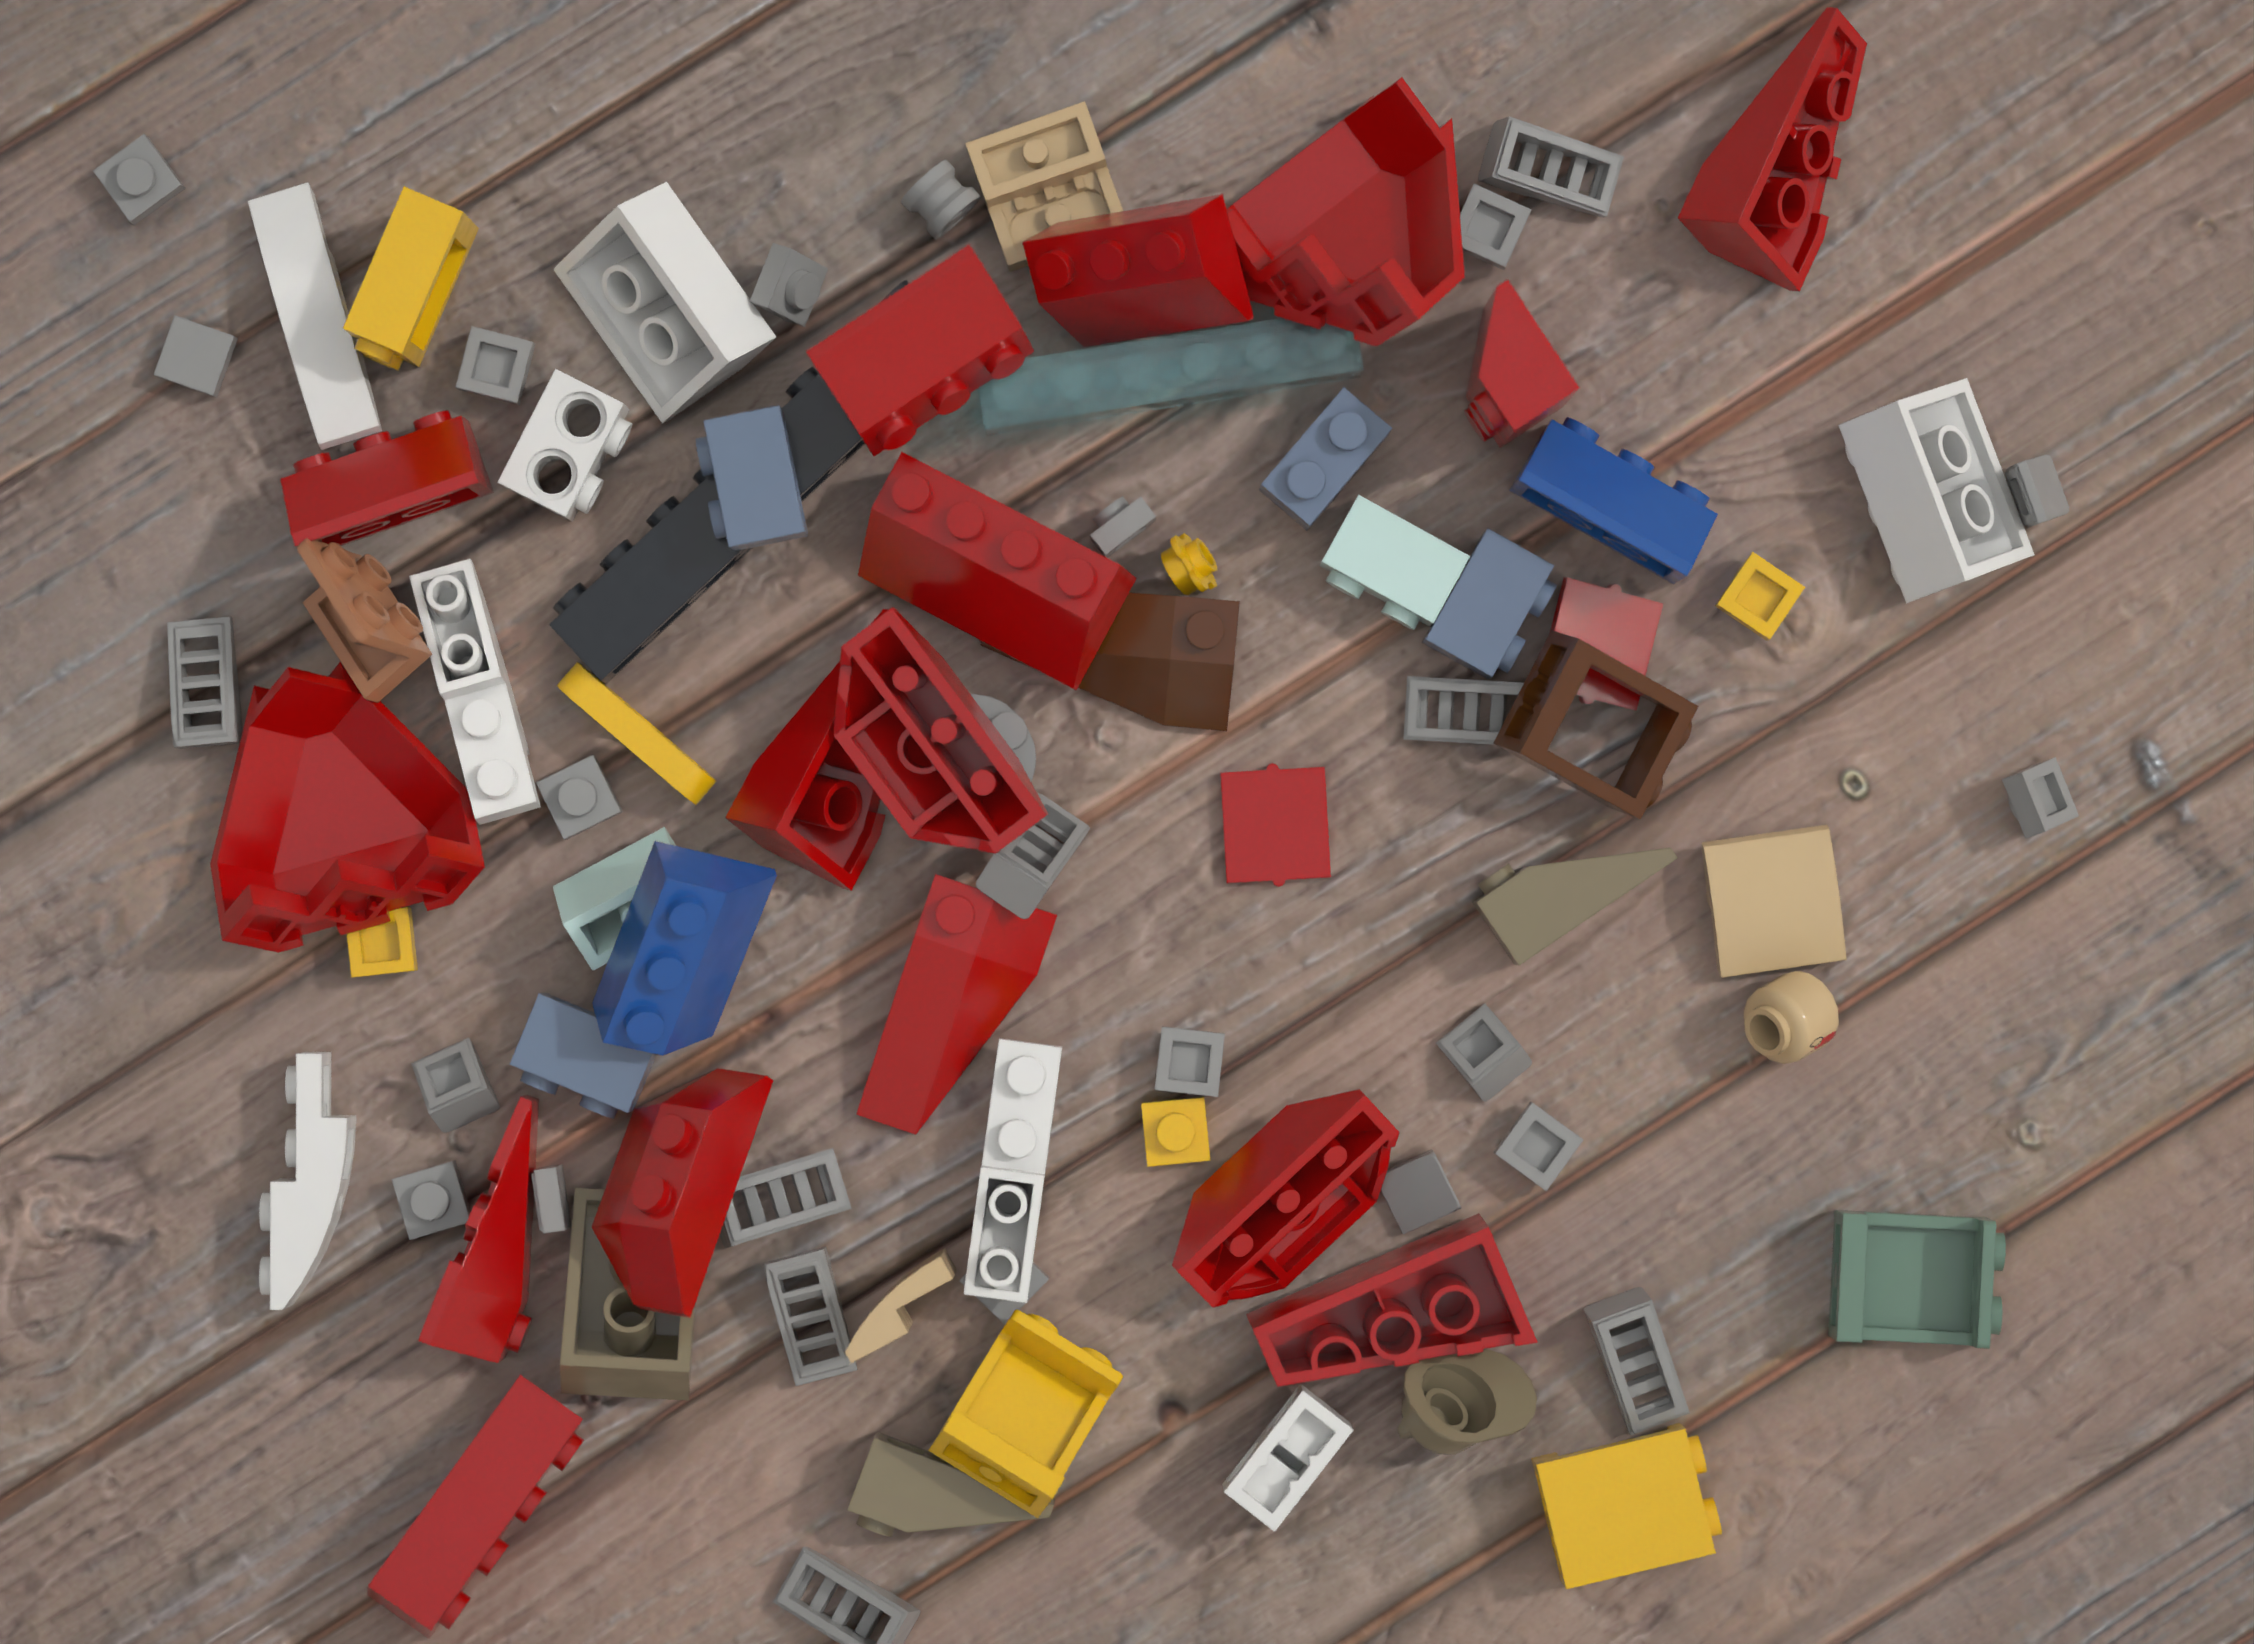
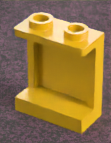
(1027, 1412)
(1626, 1506)

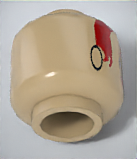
(1790, 1017)

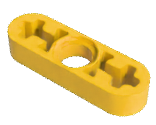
(636, 733)

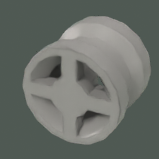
(940, 199)

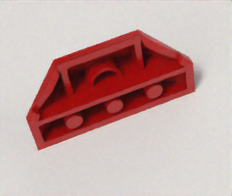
(928, 742)
(677, 1186)
(1285, 1197)

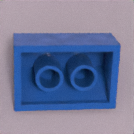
(1615, 499)
(679, 949)

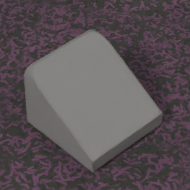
(2037, 490)
(1485, 1053)
(455, 1086)
(1419, 1192)

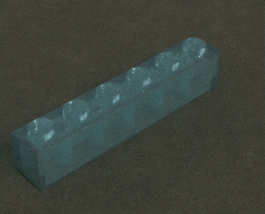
(1167, 373)

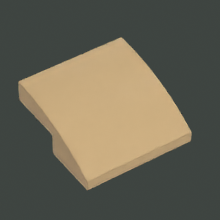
(1042, 176)
(1774, 901)
(889, 1316)

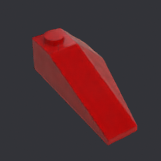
(1769, 173)
(810, 796)
(954, 992)
(488, 1285)

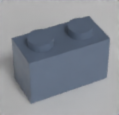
(1325, 458)
(753, 479)
(1490, 605)
(566, 1049)

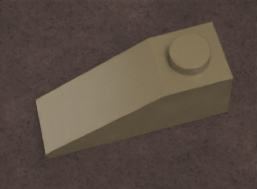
(1551, 899)
(922, 1492)

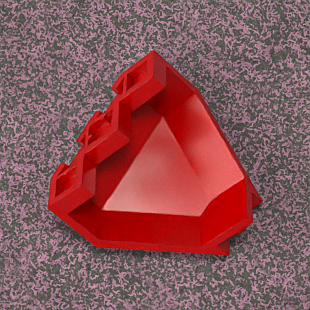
(1357, 222)
(334, 818)

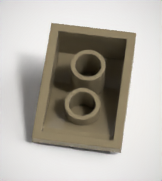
(608, 1340)

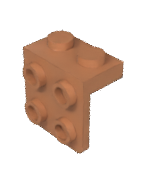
(362, 618)

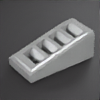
(1499, 151)
(1417, 706)
(181, 707)
(1031, 863)
(831, 1183)
(796, 1265)
(1619, 1311)
(880, 1601)

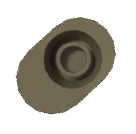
(1465, 1401)

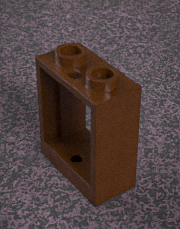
(1546, 700)

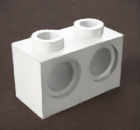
(549, 439)
(1287, 1457)

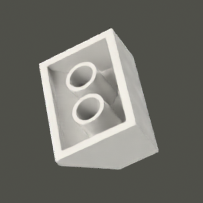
(663, 301)
(1935, 490)

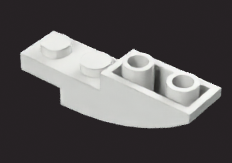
(475, 691)
(1013, 1170)
(306, 1209)

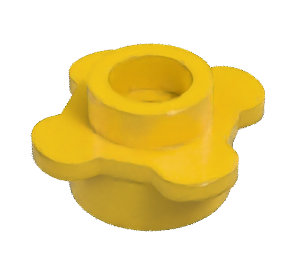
(1189, 564)

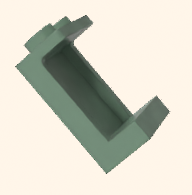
(1915, 1278)

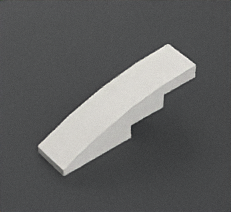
(313, 316)

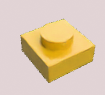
(1759, 596)
(384, 947)
(1175, 1131)

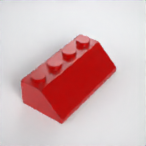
(991, 571)

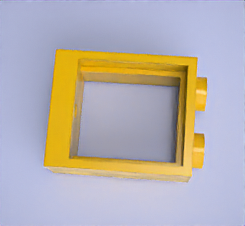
(410, 280)

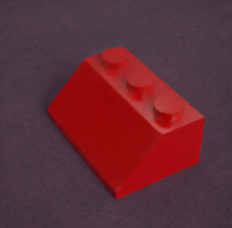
(1140, 272)
(921, 351)
(1513, 372)
(385, 482)

